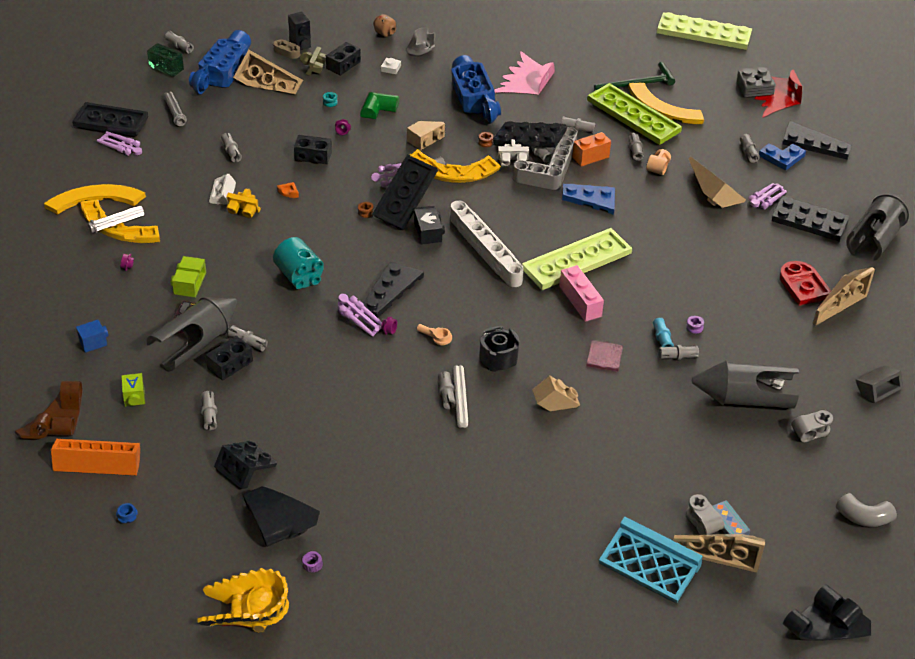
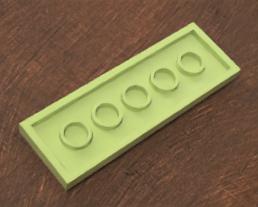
(704, 30)
(585, 253)

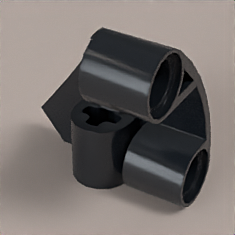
(279, 514)
(829, 618)

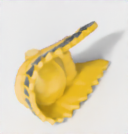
(255, 600)

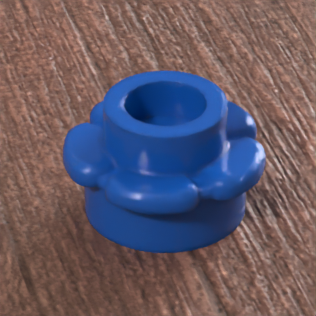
(126, 513)

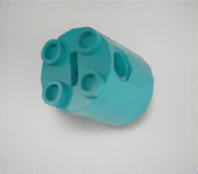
(298, 262)

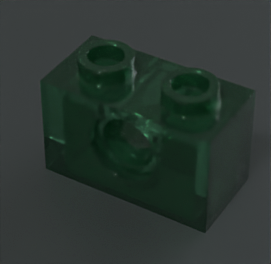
(165, 59)

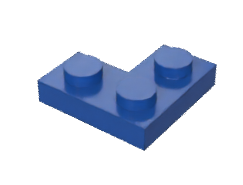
(782, 159)

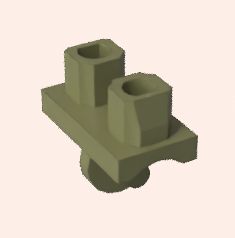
(314, 61)

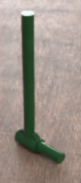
(665, 77)

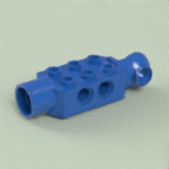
(221, 62)
(474, 88)

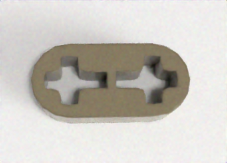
(286, 49)

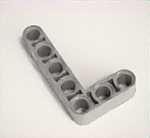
(549, 175)

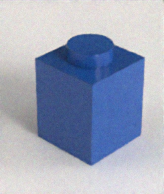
(92, 335)

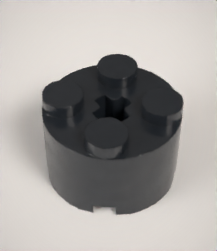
(499, 348)

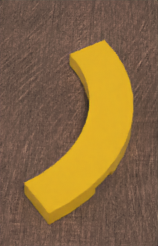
(641, 93)
(460, 173)
(94, 192)
(136, 234)

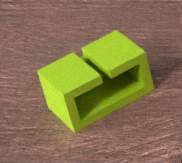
(188, 276)

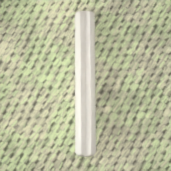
(460, 396)

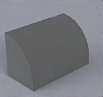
(880, 383)

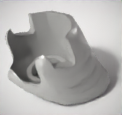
(421, 42)

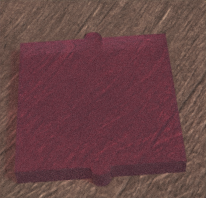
(604, 355)

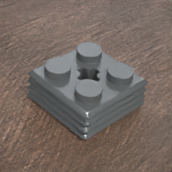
(756, 82)

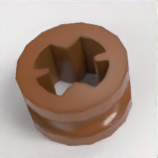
(485, 139)
(365, 213)

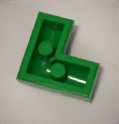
(376, 102)

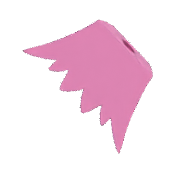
(529, 78)

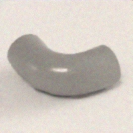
(866, 515)

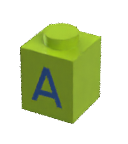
(133, 389)

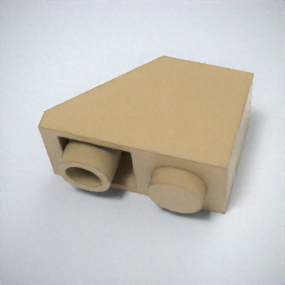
(425, 133)
(555, 395)

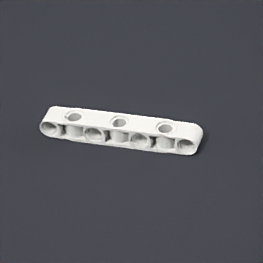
(486, 244)

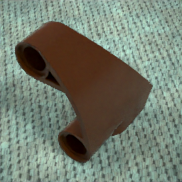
(59, 417)

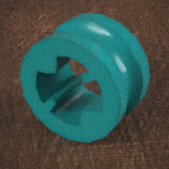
(330, 99)

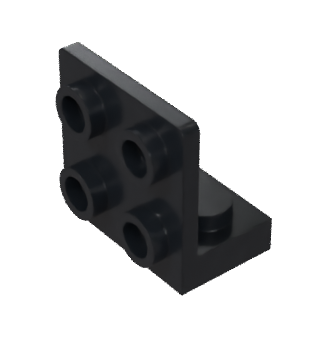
(240, 461)

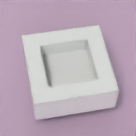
(391, 66)

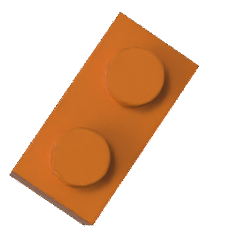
(591, 149)

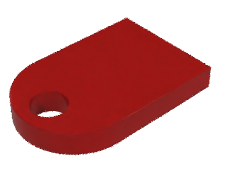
(804, 284)

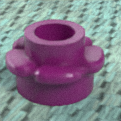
(342, 131)
(127, 261)
(389, 325)

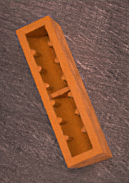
(95, 457)

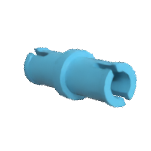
(662, 333)

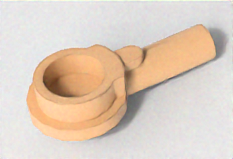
(440, 336)

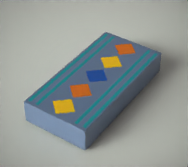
(732, 522)

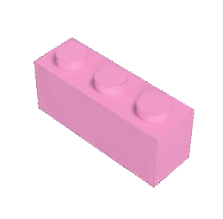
(581, 293)

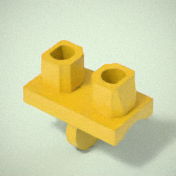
(243, 201)

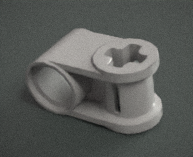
(812, 425)
(703, 515)

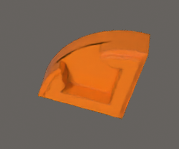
(288, 190)

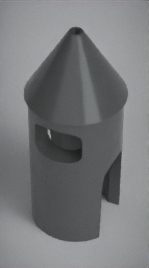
(879, 223)
(200, 324)
(737, 384)

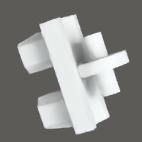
(512, 152)

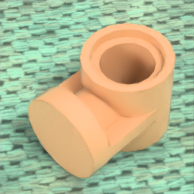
(658, 162)

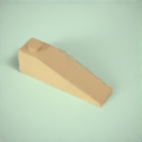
(263, 74)
(716, 189)
(847, 291)
(726, 549)

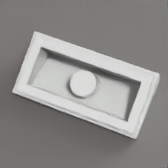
(221, 188)

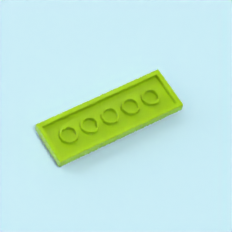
(634, 113)

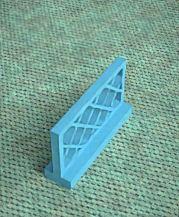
(655, 543)

